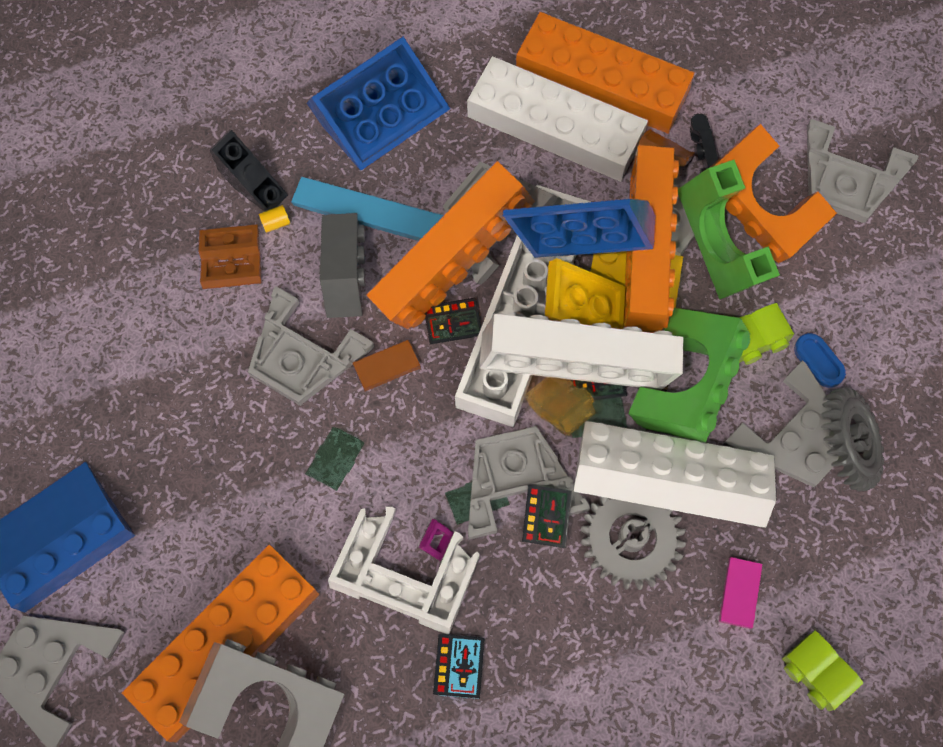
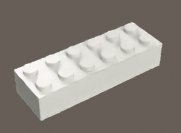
(556, 118)
(581, 351)
(676, 474)

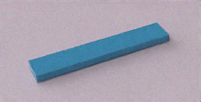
(371, 210)

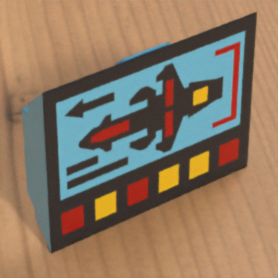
(459, 666)

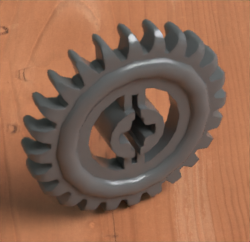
(850, 439)

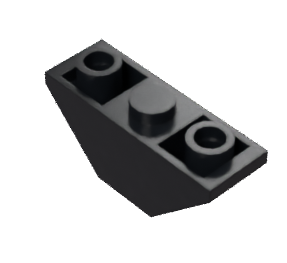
(246, 172)

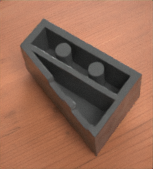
(341, 264)

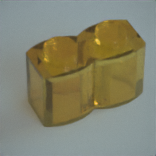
(561, 404)

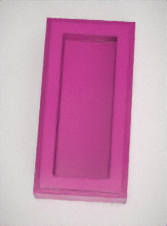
(740, 593)

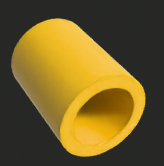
(274, 218)

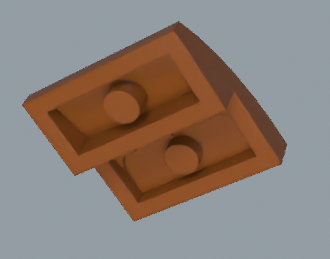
(230, 244)

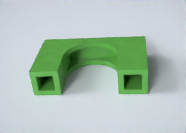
(704, 205)
(694, 411)

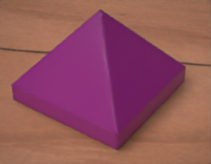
(436, 528)

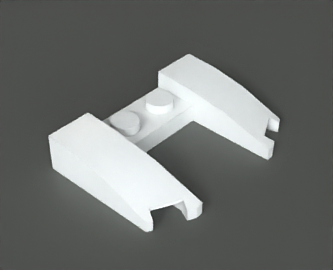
(432, 605)

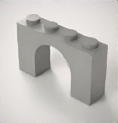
(231, 671)

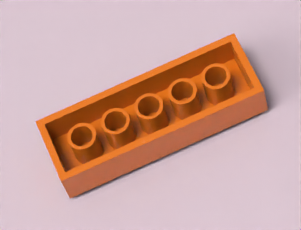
(605, 70)
(450, 248)
(649, 271)
(248, 611)

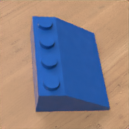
(379, 104)
(585, 227)
(57, 537)

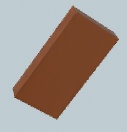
(386, 365)

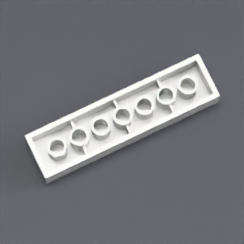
(521, 291)

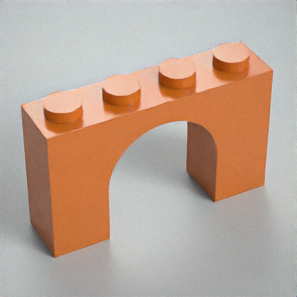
(781, 233)

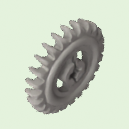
(608, 556)

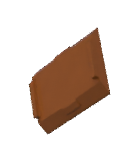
(651, 138)

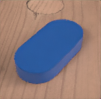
(820, 360)

